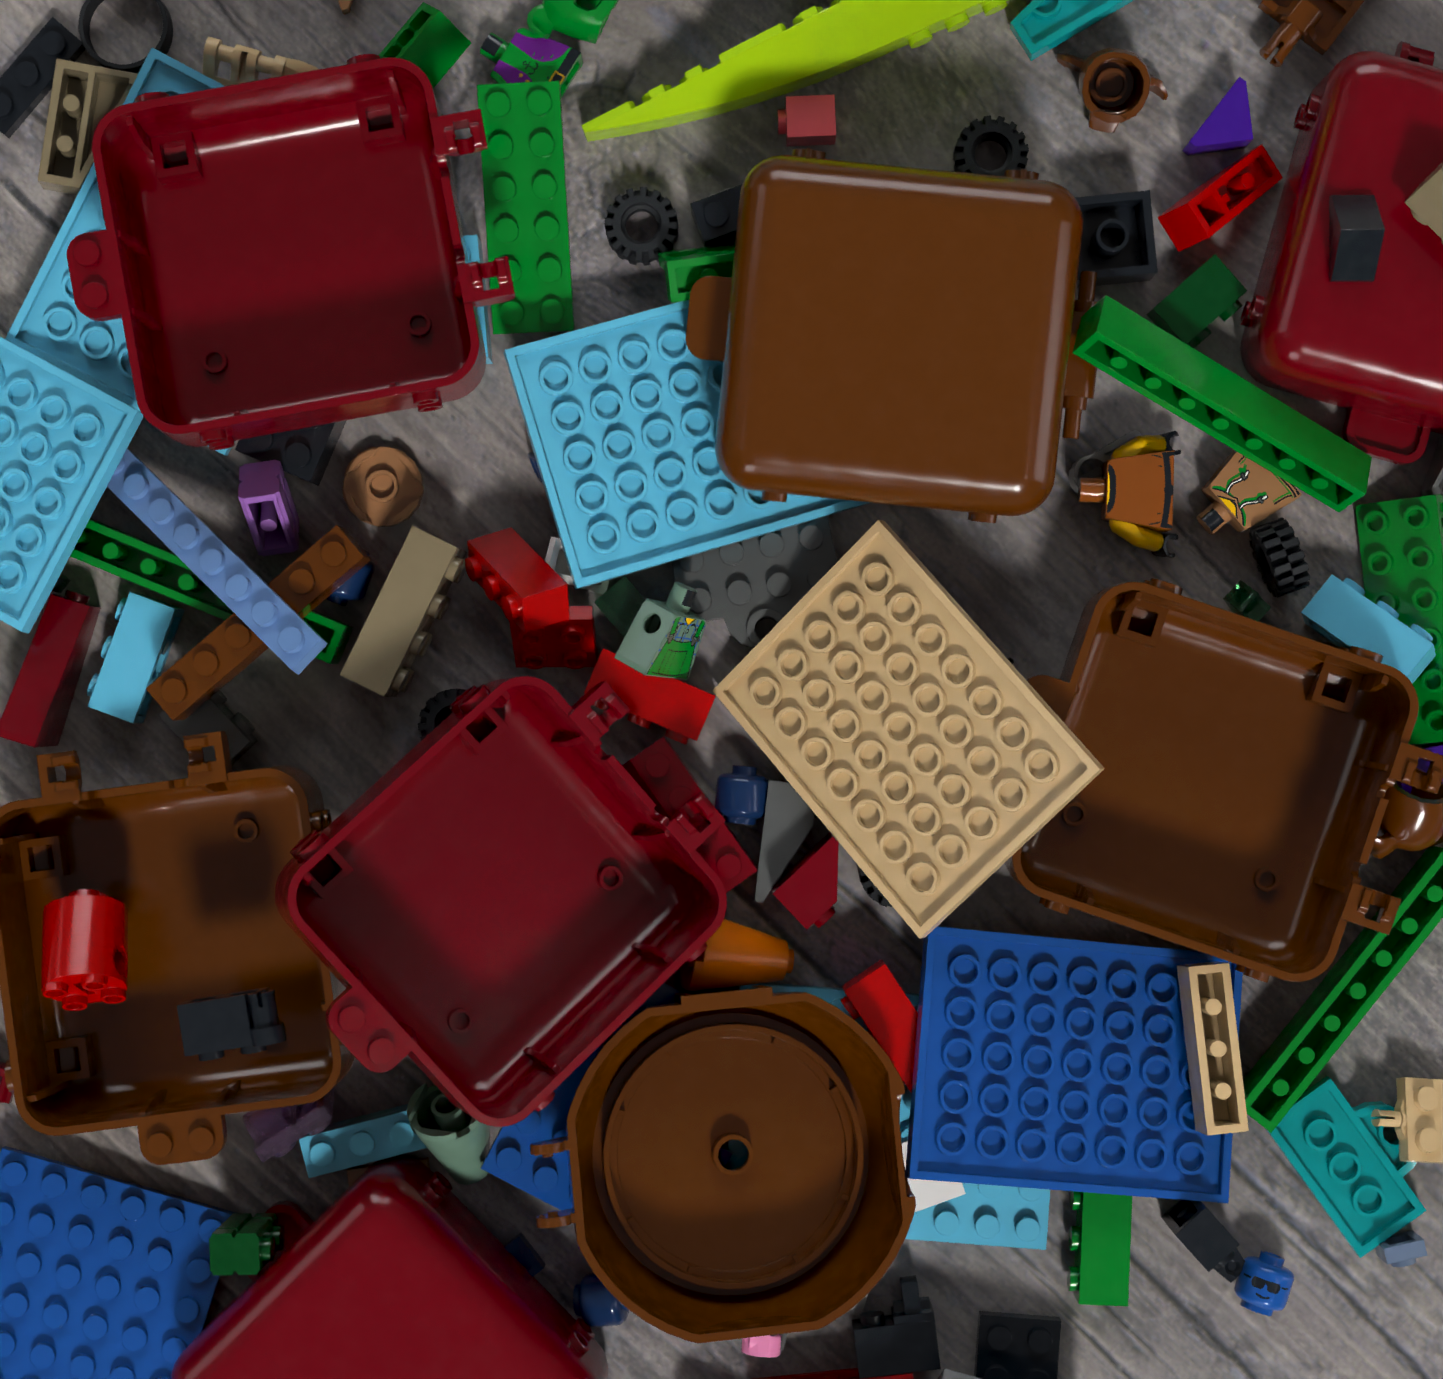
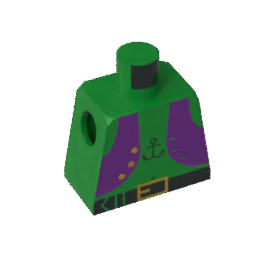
(531, 59)

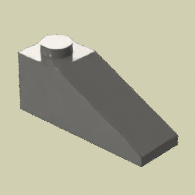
(784, 829)

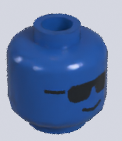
(1264, 1283)

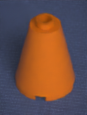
(737, 958)

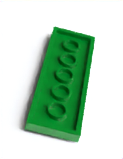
(527, 204)

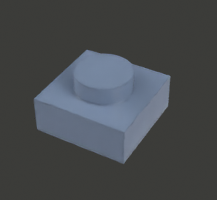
(1401, 1249)

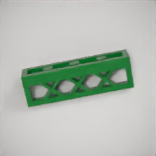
(689, 265)

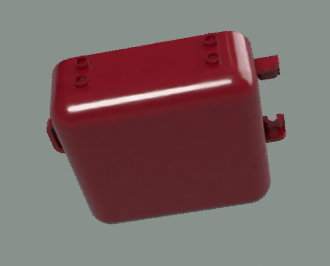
(287, 252)
(1359, 344)
(502, 899)
(392, 1289)

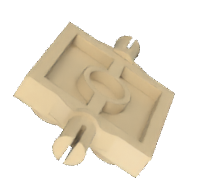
(1416, 1119)

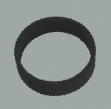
(84, 30)

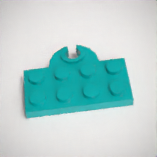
(1348, 1165)

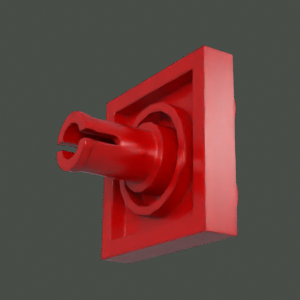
(558, 645)

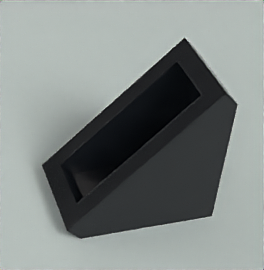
(1354, 238)

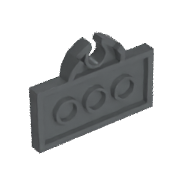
(757, 576)

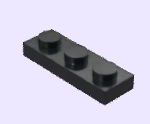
(33, 73)

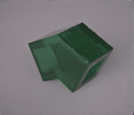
(1246, 602)

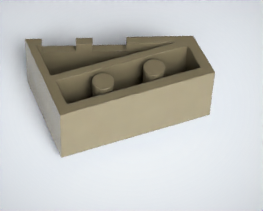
(77, 104)

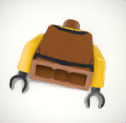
(1137, 492)

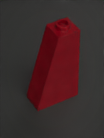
(50, 672)

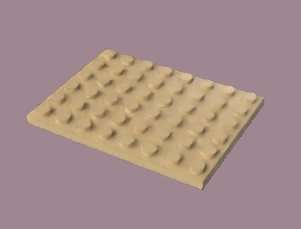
(906, 729)

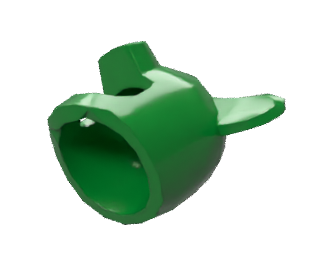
(571, 17)

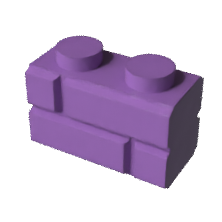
(268, 507)

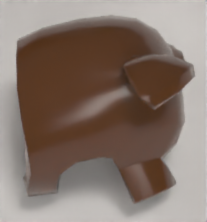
(1113, 85)
(1410, 820)

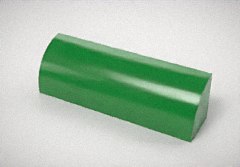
(428, 42)

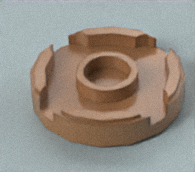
(383, 486)

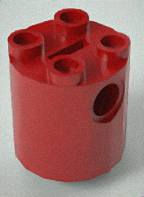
(85, 950)

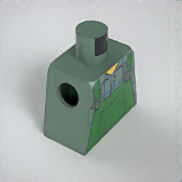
(664, 636)

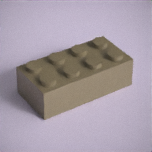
(404, 613)

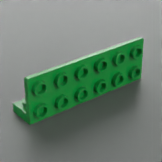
(1405, 570)

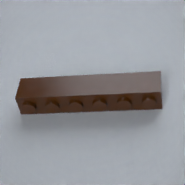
(236, 646)

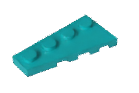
(1051, 22)

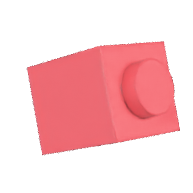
(808, 120)

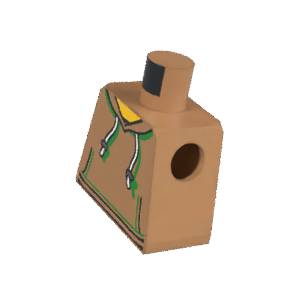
(1243, 494)

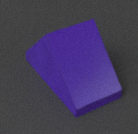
(1227, 125)

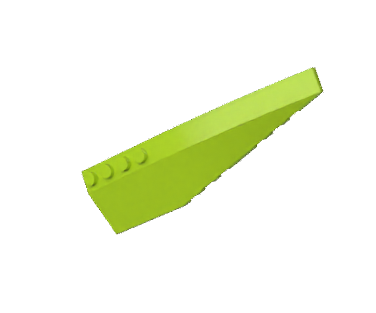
(790, 59)

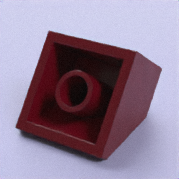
(811, 884)

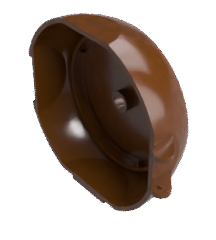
(751, 1246)

